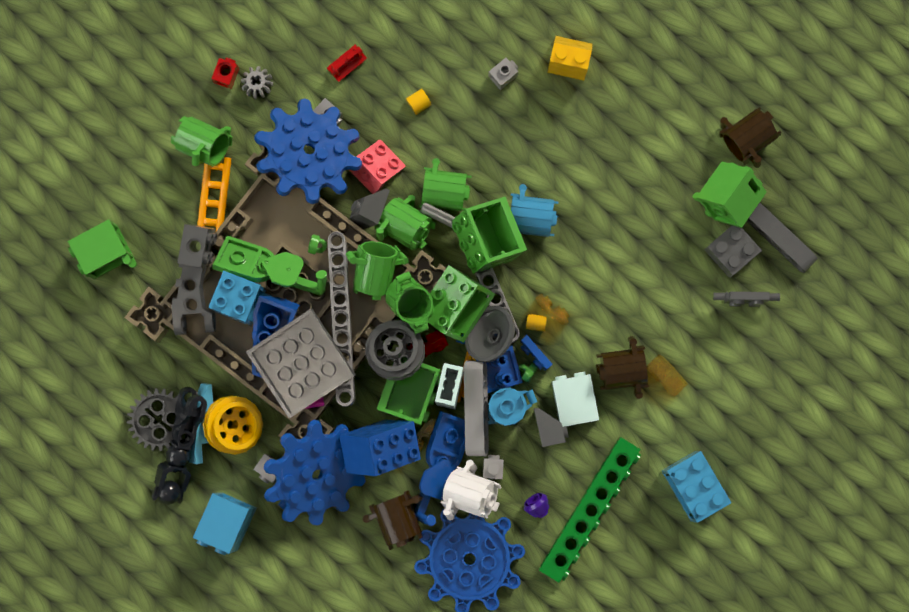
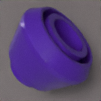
(537, 505)

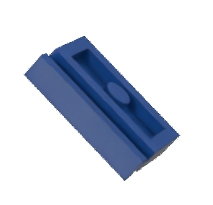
(529, 347)

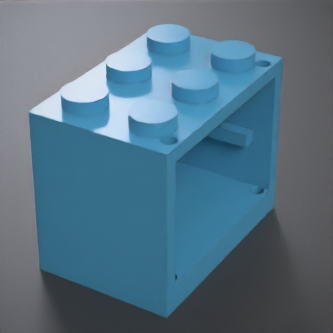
(696, 486)
(224, 523)

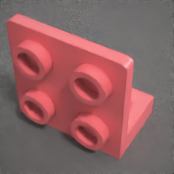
(378, 166)

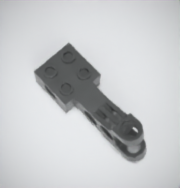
(194, 268)

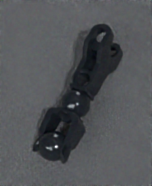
(178, 455)

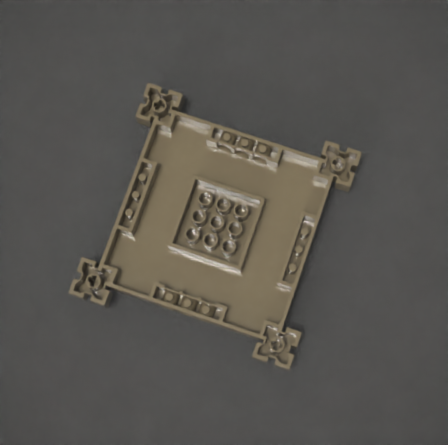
(281, 227)

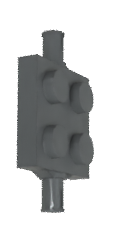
(754, 299)

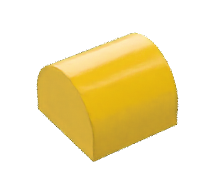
(418, 101)
(536, 322)

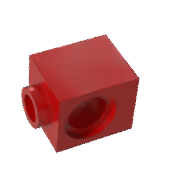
(228, 80)

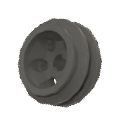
(398, 370)

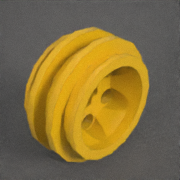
(217, 420)

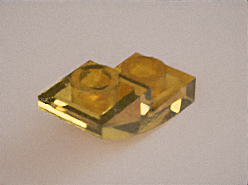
(557, 313)
(666, 375)
(425, 431)

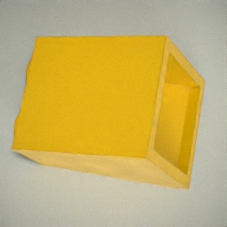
(570, 58)

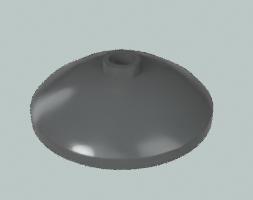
(491, 335)

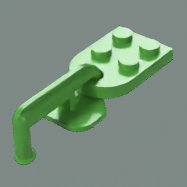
(260, 265)

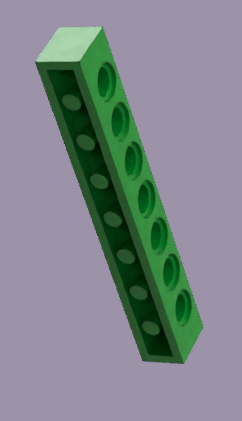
(632, 455)

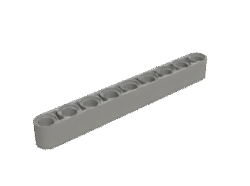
(336, 309)

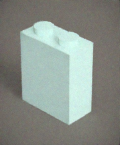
(449, 386)
(575, 399)

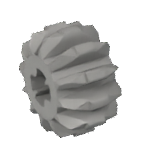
(256, 89)

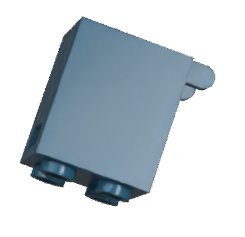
(236, 297)

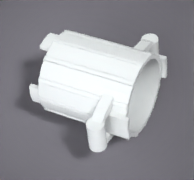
(469, 493)

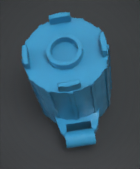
(533, 214)
(509, 406)

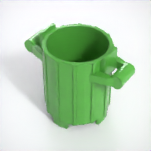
(202, 141)
(444, 188)
(404, 223)
(375, 267)
(410, 301)

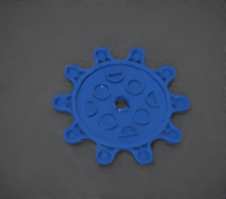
(305, 170)
(295, 472)
(476, 580)

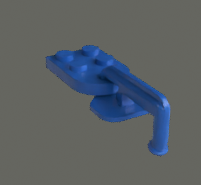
(443, 457)

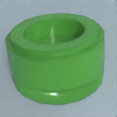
(313, 244)
(527, 371)

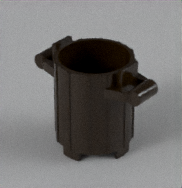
(749, 136)
(624, 368)
(397, 519)

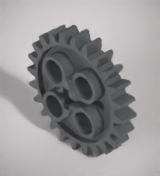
(147, 433)

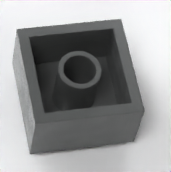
(732, 250)

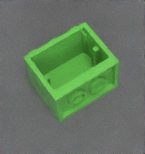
(488, 235)
(458, 303)
(412, 396)

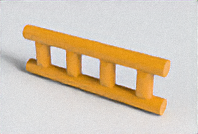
(221, 203)

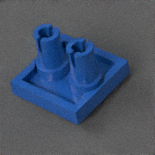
(503, 372)

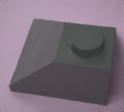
(368, 210)
(550, 429)

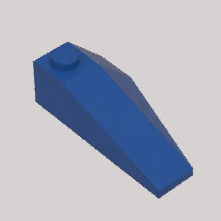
(270, 316)

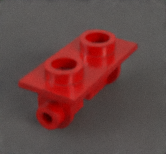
(347, 63)
(435, 343)

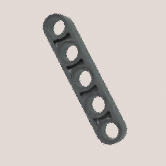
(782, 238)

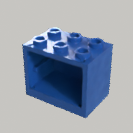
(380, 447)

